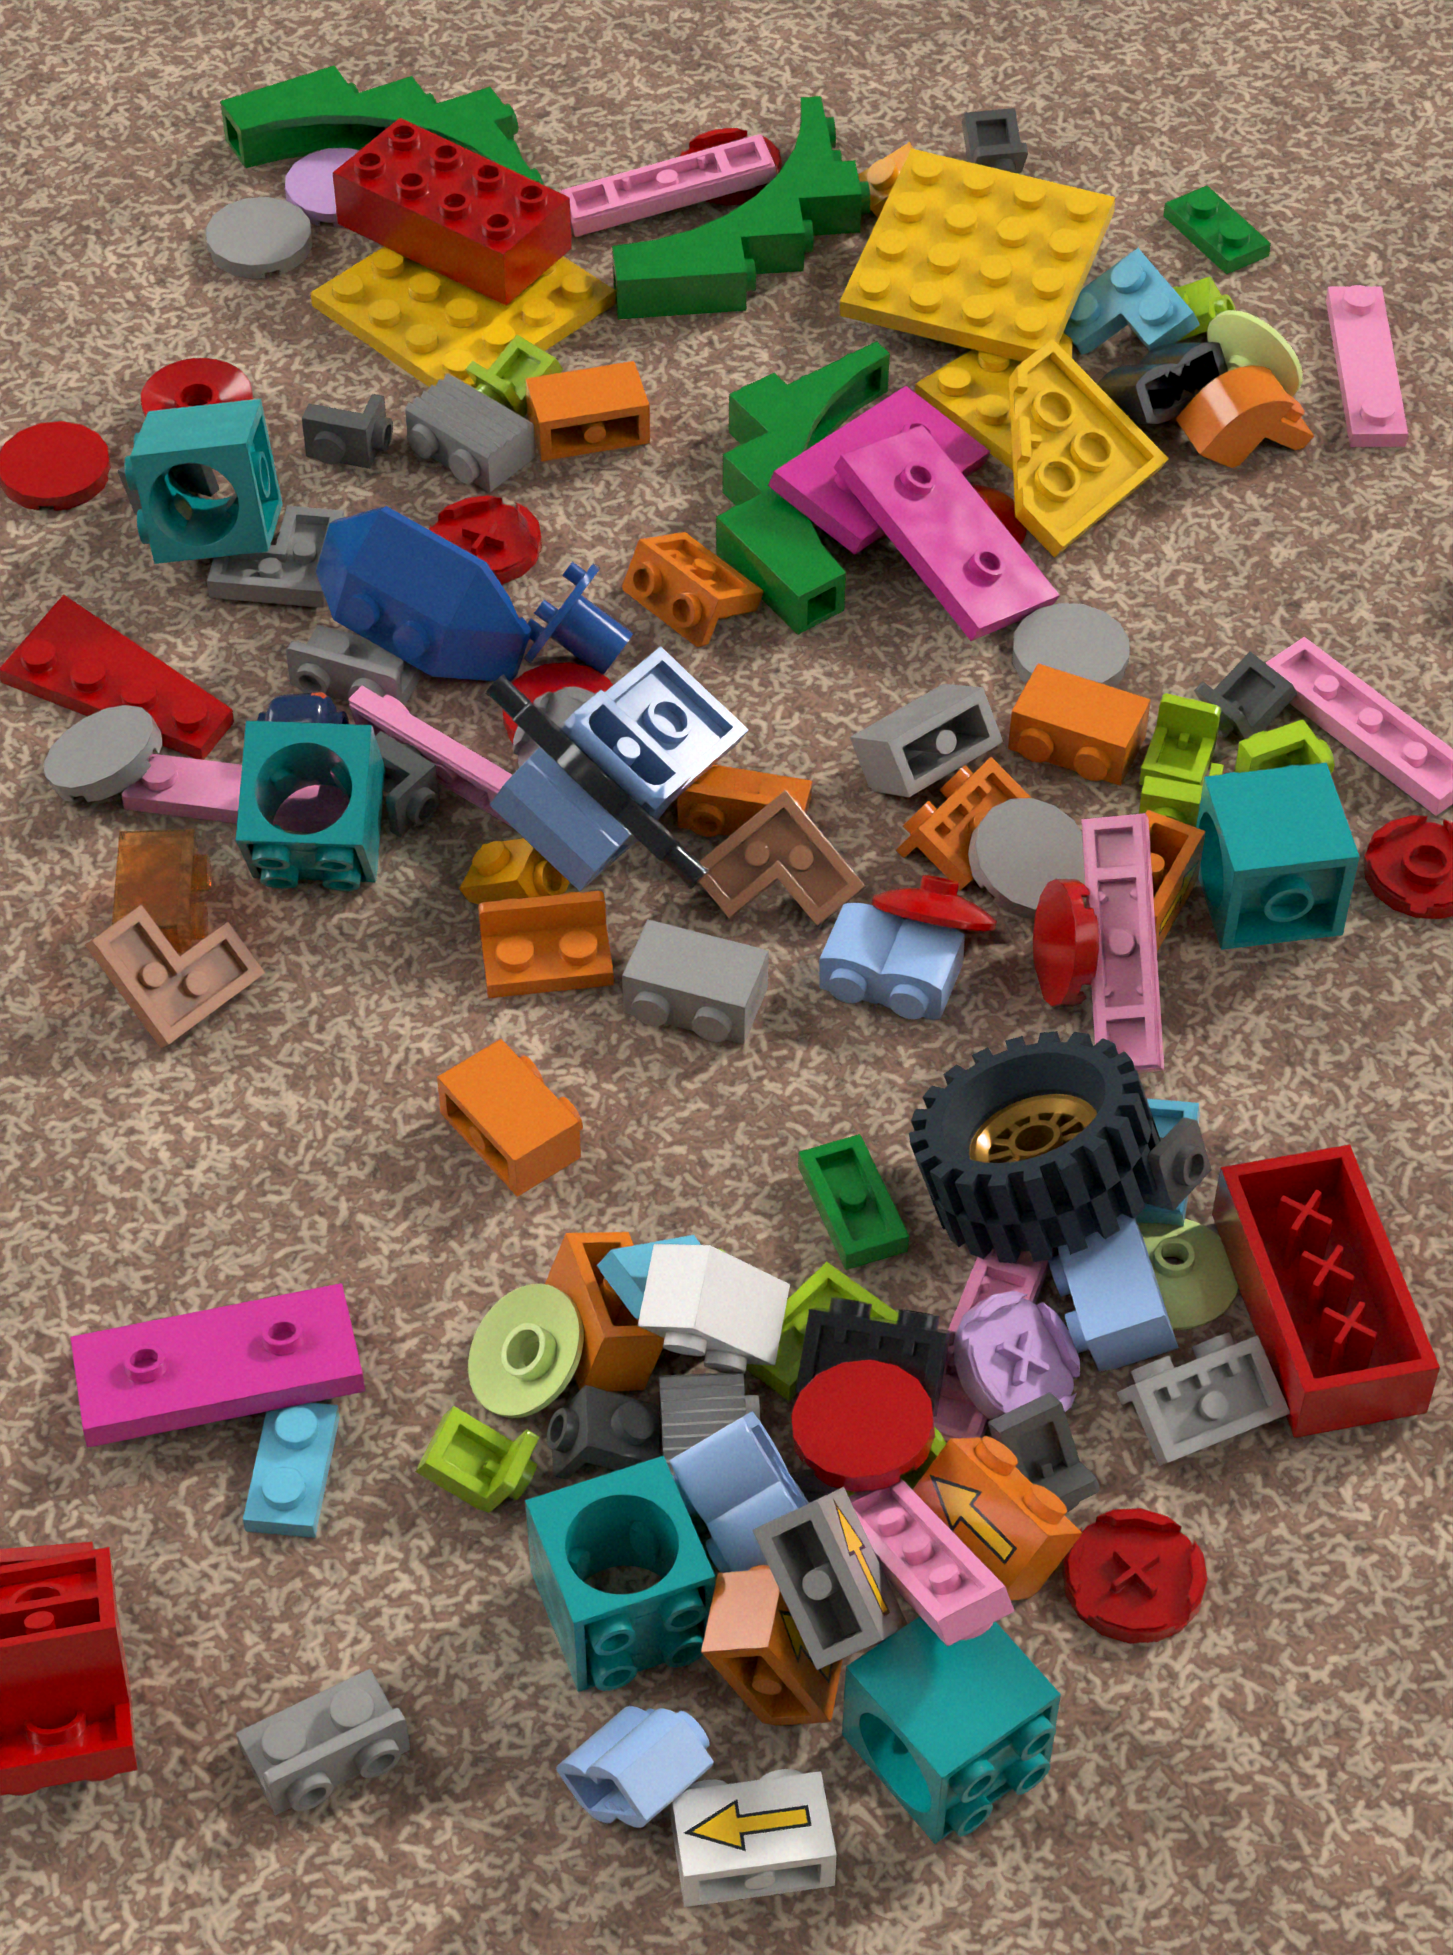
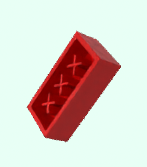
(453, 211)
(1324, 1290)

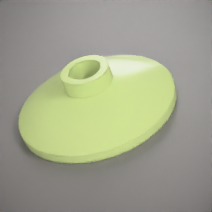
(1251, 342)
(1202, 1284)
(525, 1350)

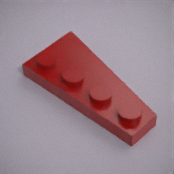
(93, 667)

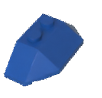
(420, 597)

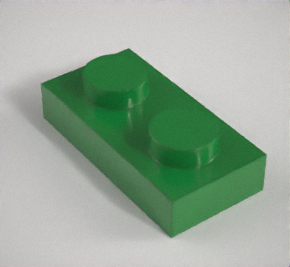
(1216, 229)
(853, 1202)

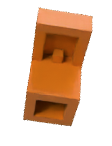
(1239, 412)

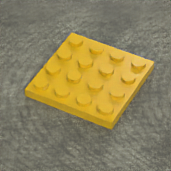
(977, 256)
(442, 326)

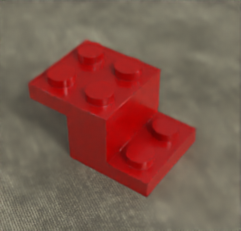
(62, 1674)

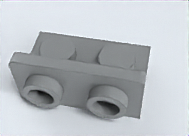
(342, 662)
(1205, 1399)
(324, 1743)

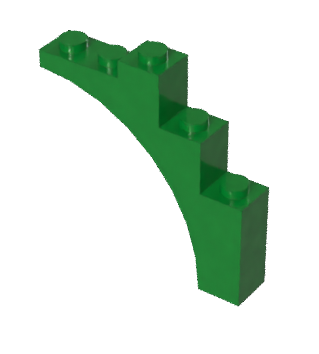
(327, 112)
(768, 234)
(763, 531)

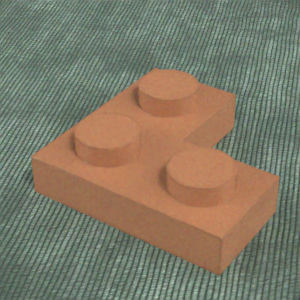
(782, 847)
(169, 989)

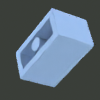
(1115, 1298)

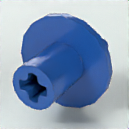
(579, 625)

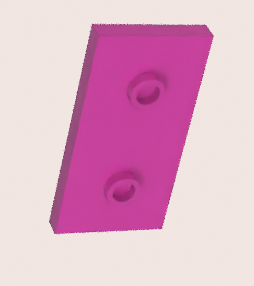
(823, 496)
(946, 531)
(215, 1365)

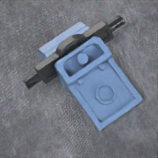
(614, 768)

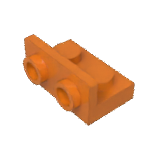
(687, 585)
(731, 796)
(947, 830)
(545, 944)

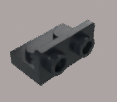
(851, 1334)

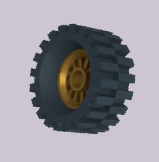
(1036, 1146)

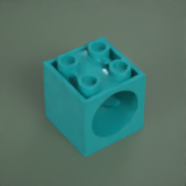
(220, 436)
(298, 755)
(1275, 856)
(608, 1523)
(950, 1723)

